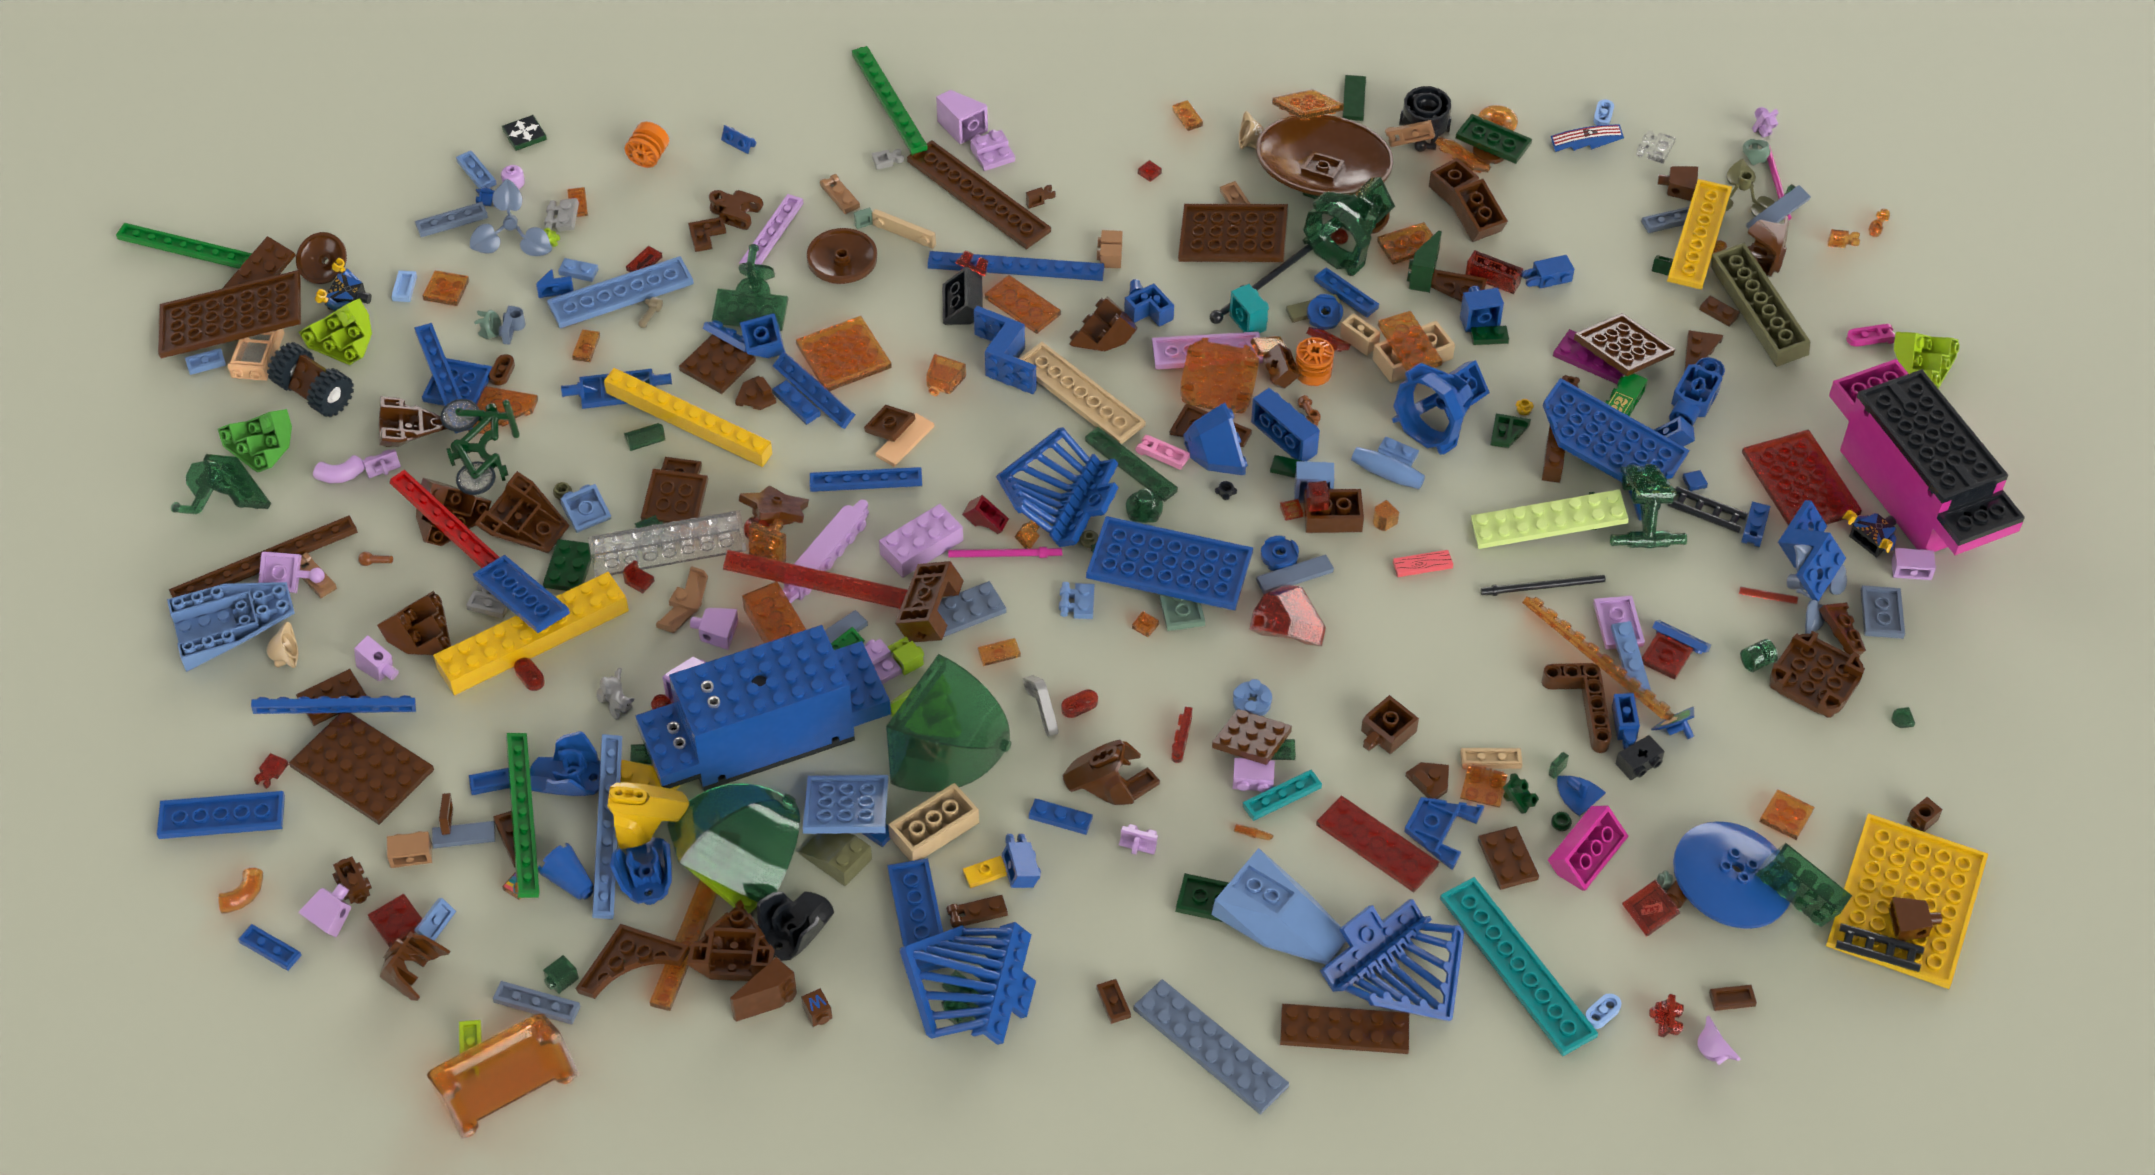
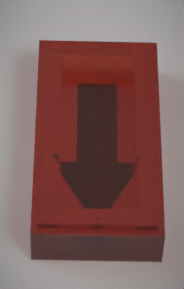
(646, 258)

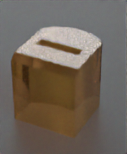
(1385, 516)

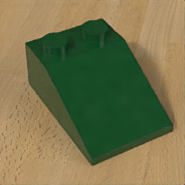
(1423, 264)

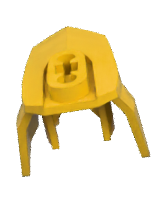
(641, 809)

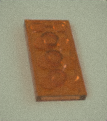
(1022, 304)
(1409, 341)

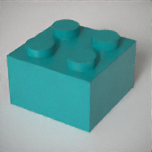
(1248, 309)

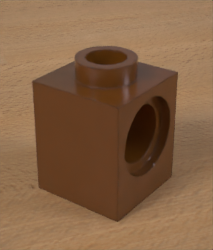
(1924, 814)

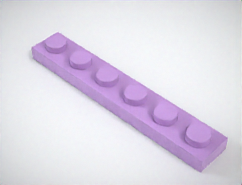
(775, 227)

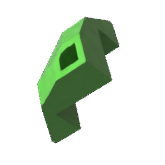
(258, 440)

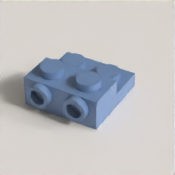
(585, 507)

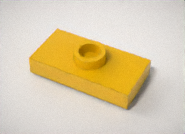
(985, 872)

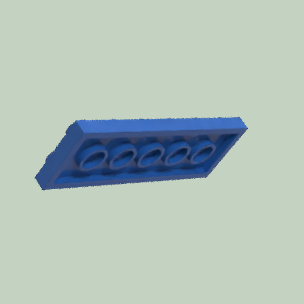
(521, 593)
(221, 815)
(915, 904)

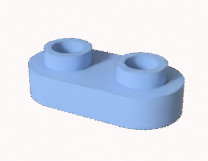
(1603, 112)
(1602, 1012)

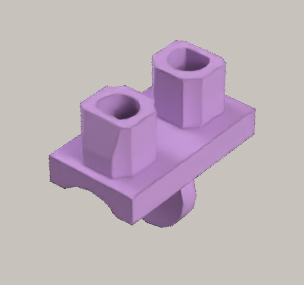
(1765, 121)
(381, 463)
(1138, 840)

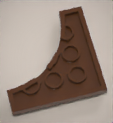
(626, 951)

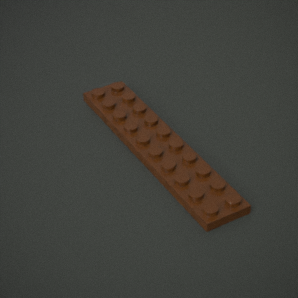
(980, 195)

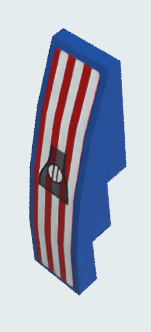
(1593, 135)

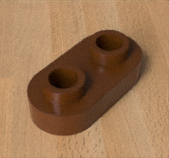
(500, 372)

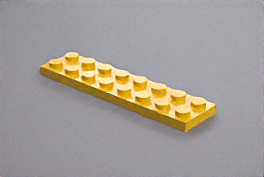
(1699, 234)

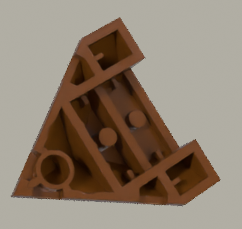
(404, 423)
(731, 948)

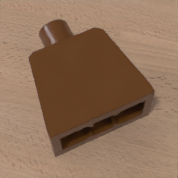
(1680, 181)
(1912, 918)

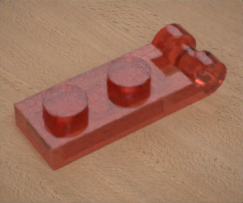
(1181, 735)

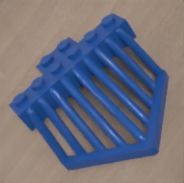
(1083, 499)
(1372, 947)
(1002, 985)

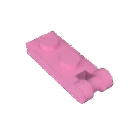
(1163, 452)

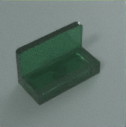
(645, 436)

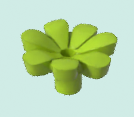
(553, 237)

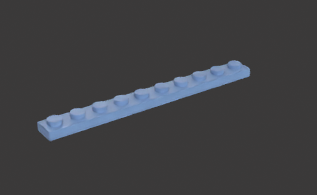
(606, 836)

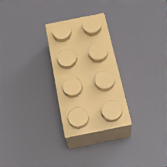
(1389, 362)
(934, 823)

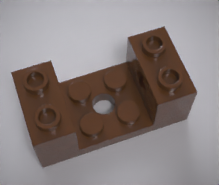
(919, 614)

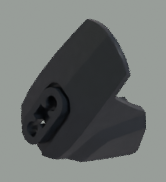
(792, 922)

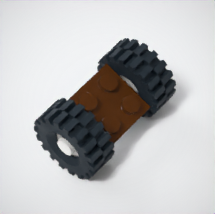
(296, 371)

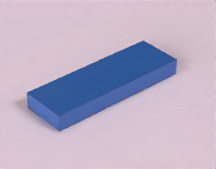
(269, 947)

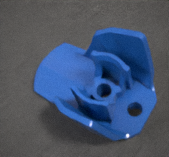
(570, 769)
(644, 870)

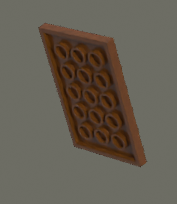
(1233, 233)
(361, 766)

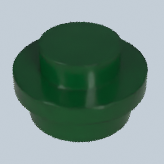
(1561, 821)

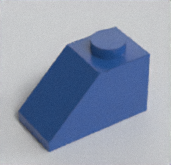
(1678, 431)

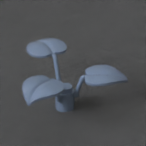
(509, 198)
(1814, 618)

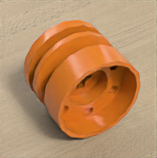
(647, 144)
(1314, 361)

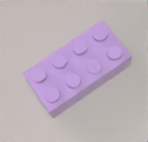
(921, 540)

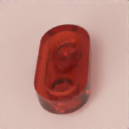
(529, 672)
(1078, 703)

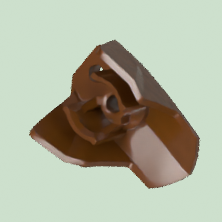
(1769, 244)
(1099, 772)

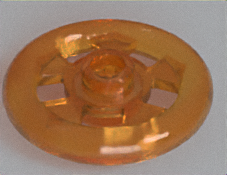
(1498, 117)

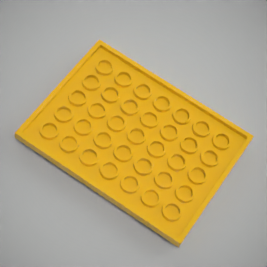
(1918, 866)

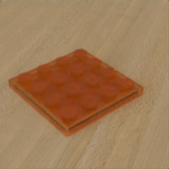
(843, 353)

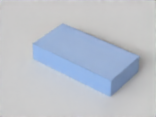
(404, 286)

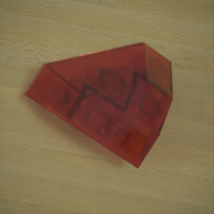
(1288, 614)

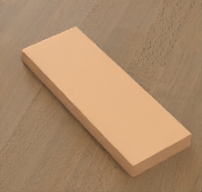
(895, 451)

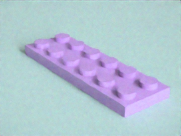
(1172, 351)

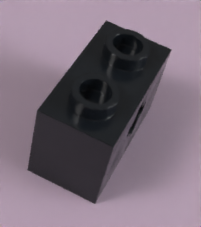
(1640, 757)

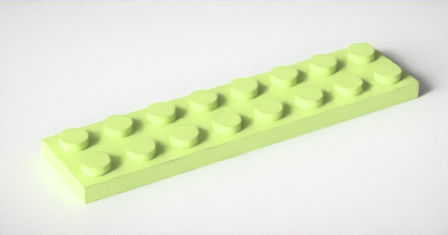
(1549, 519)

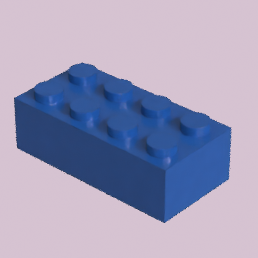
(1285, 425)

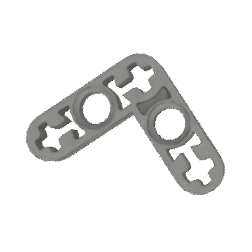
(1037, 688)

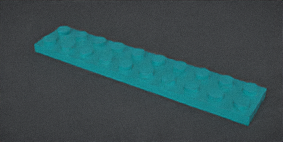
(1519, 966)

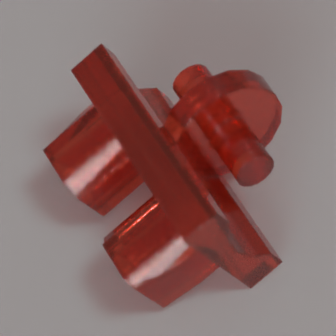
(965, 261)
(1665, 1014)

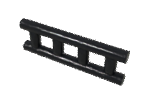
(1714, 518)
(1868, 950)

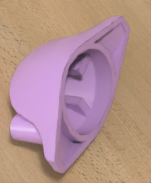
(1713, 1045)

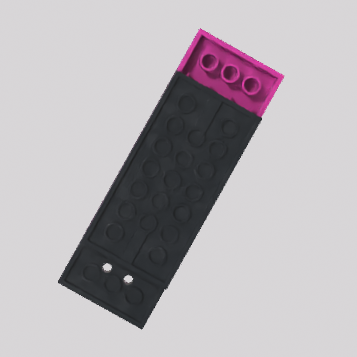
(1923, 460)

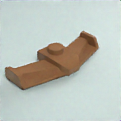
(685, 601)

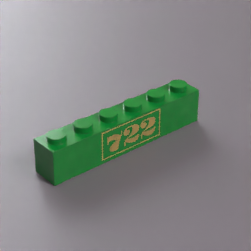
(1628, 393)

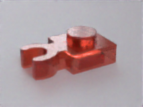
(271, 767)

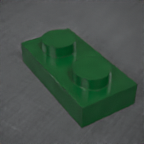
(1489, 335)

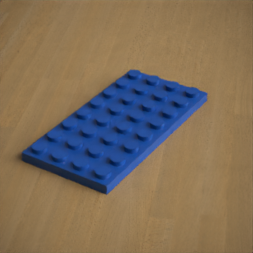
(1170, 563)

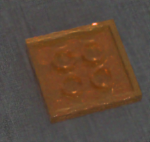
(1307, 104)

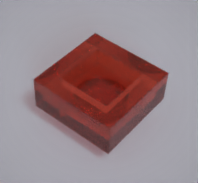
(1149, 171)

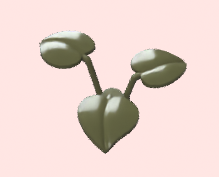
(1743, 178)

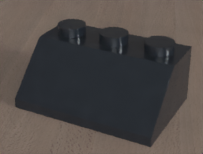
(961, 297)

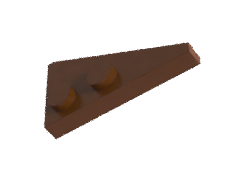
(1700, 346)

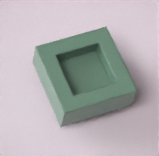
(863, 218)

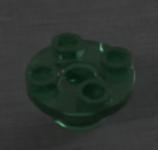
(1144, 506)

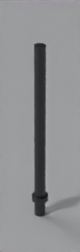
(1495, 590)

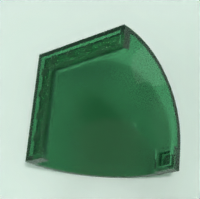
(945, 731)
(739, 837)

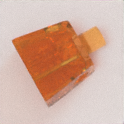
(944, 375)

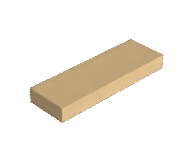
(1492, 758)

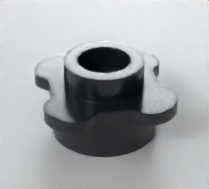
(1226, 490)

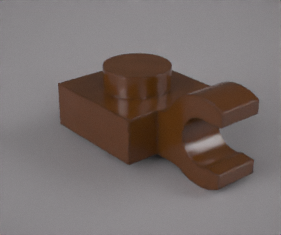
(1038, 196)

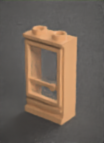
(253, 355)

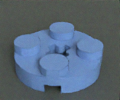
(1252, 689)

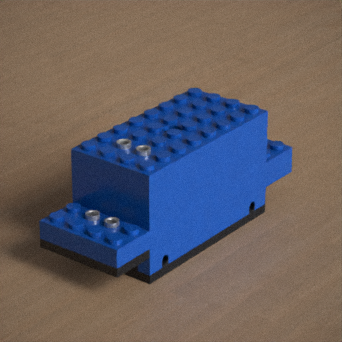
(761, 709)

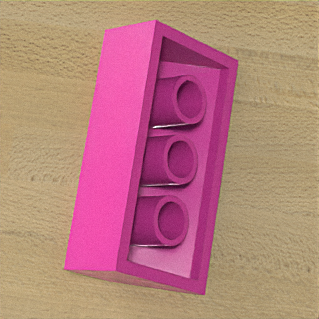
(1588, 847)

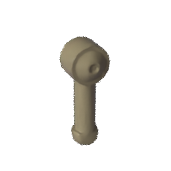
(654, 304)

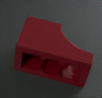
(984, 513)

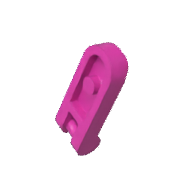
(1871, 335)

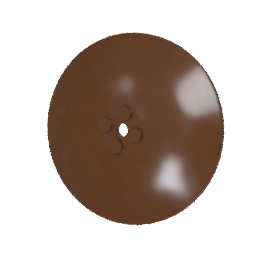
(1323, 154)

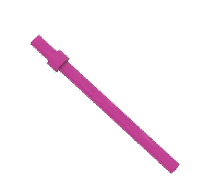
(1776, 179)
(1043, 552)

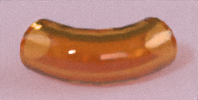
(244, 894)

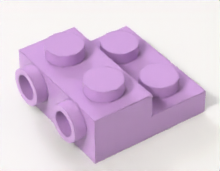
(992, 150)
(882, 660)

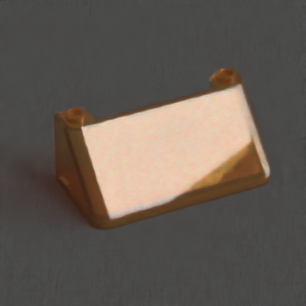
(501, 1071)

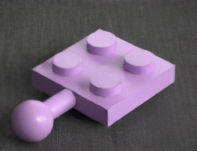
(286, 568)

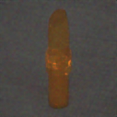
(1253, 832)

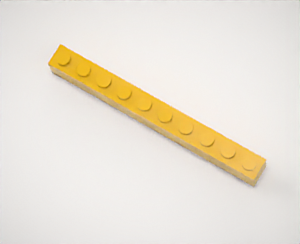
(688, 417)

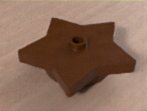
(774, 504)

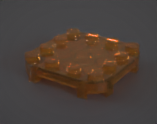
(1219, 376)

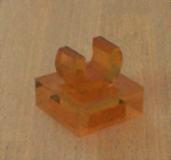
(1145, 624)

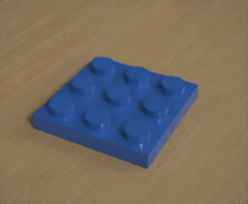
(469, 378)

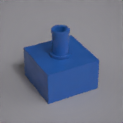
(1481, 308)

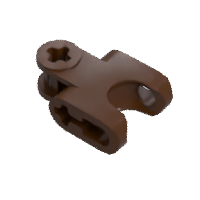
(734, 207)

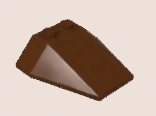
(524, 516)

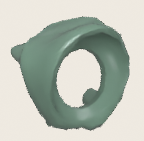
(1756, 155)
(490, 327)

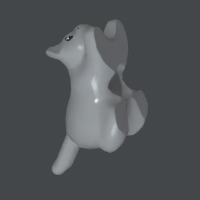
(612, 693)

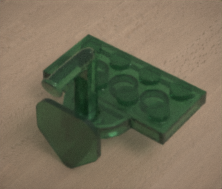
(750, 303)
(225, 476)

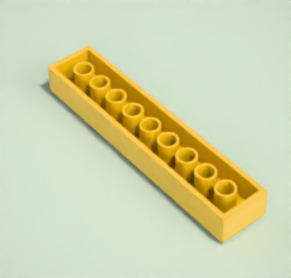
(513, 639)

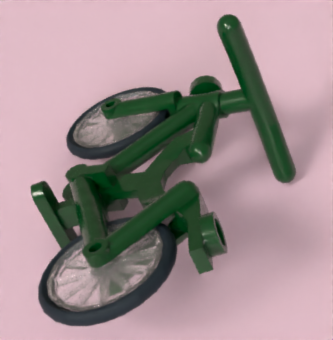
(462, 415)

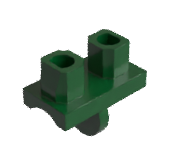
(1517, 792)

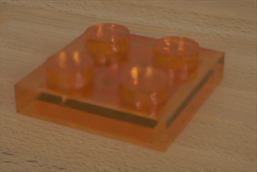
(445, 288)
(1786, 814)

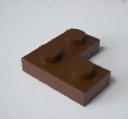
(703, 229)

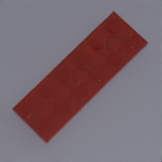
(1377, 843)

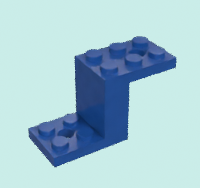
(1003, 352)
(1825, 557)

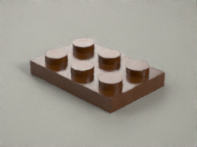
(339, 685)
(1508, 857)

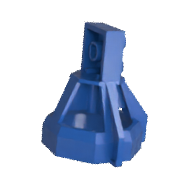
(1454, 394)

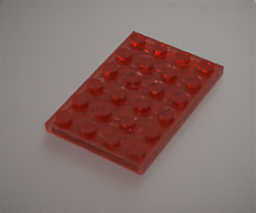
(1797, 471)

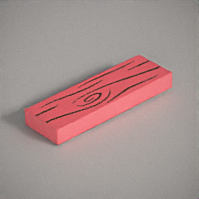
(1423, 563)

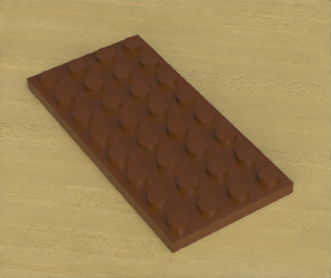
(229, 314)

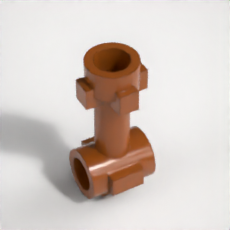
(1313, 415)

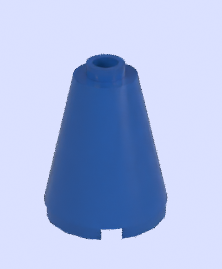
(567, 872)

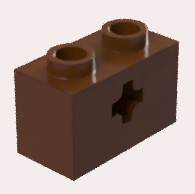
(1281, 366)

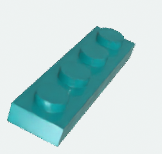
(1282, 795)

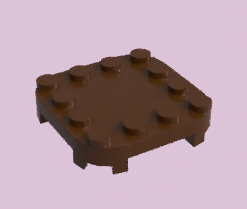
(1816, 674)

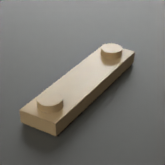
(904, 228)

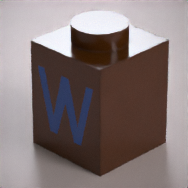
(816, 1007)

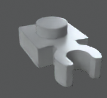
(885, 159)

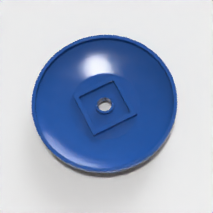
(1712, 885)

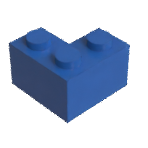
(1149, 302)

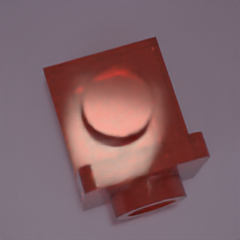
(637, 578)

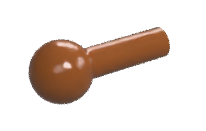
(367, 559)

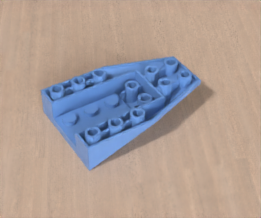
(225, 617)
(1278, 912)

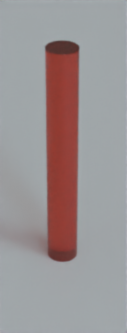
(1768, 595)

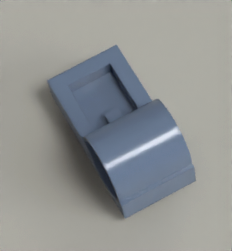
(512, 321)

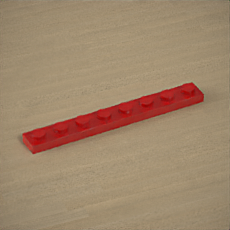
(443, 519)

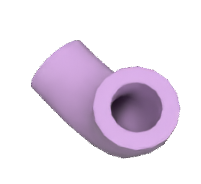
(339, 473)

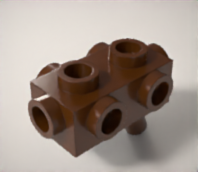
(350, 875)

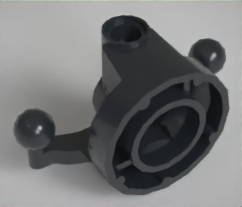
(1427, 104)

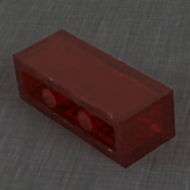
(1498, 272)

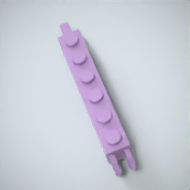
(830, 544)

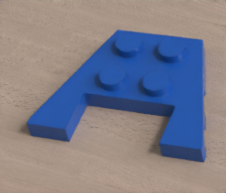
(1432, 822)

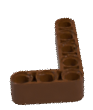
(1589, 679)

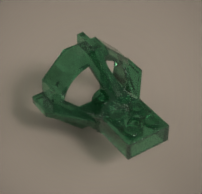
(1356, 214)

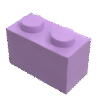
(1913, 564)
(1253, 775)

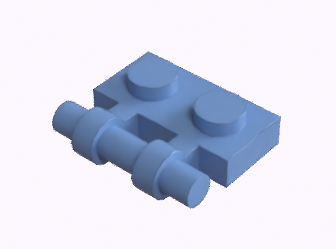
(1083, 602)

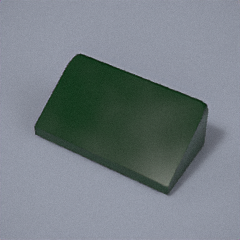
(1662, 265)

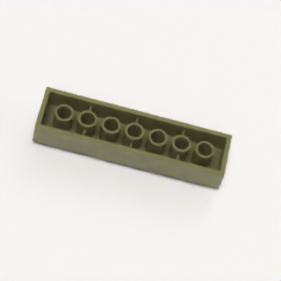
(1760, 304)

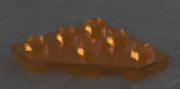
(520, 402)

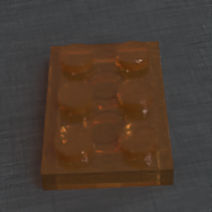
(1464, 155)
(1403, 243)

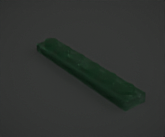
(1131, 464)

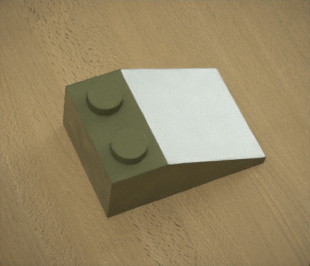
(838, 855)

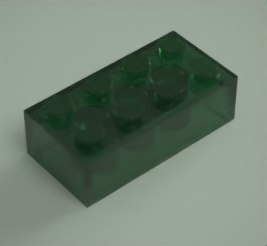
(1803, 885)

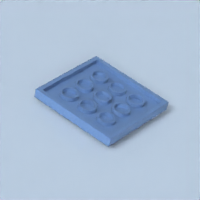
(846, 804)

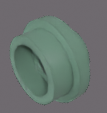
(1665, 880)

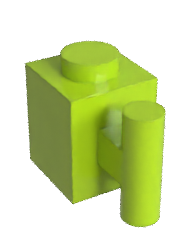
(907, 655)

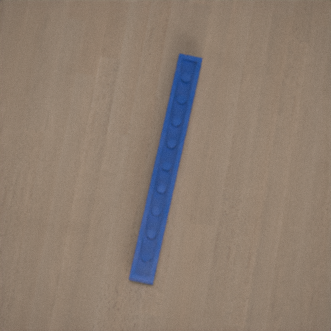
(1022, 266)

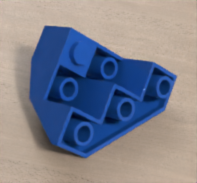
(1216, 443)

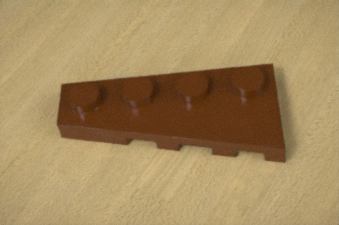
(1191, 413)

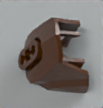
(409, 948)

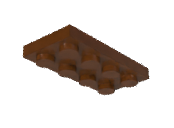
(266, 261)

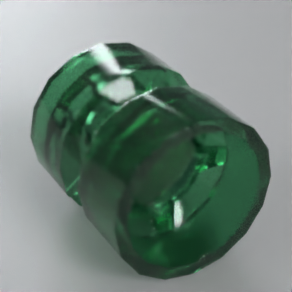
(1758, 655)

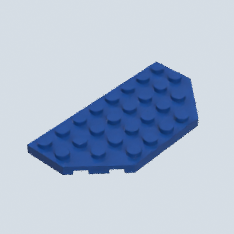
(1606, 435)

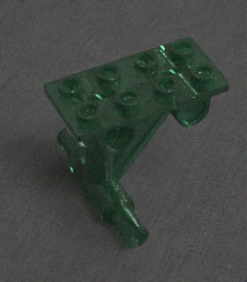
(1649, 490)

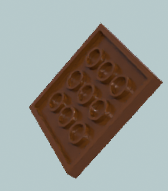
(1624, 344)

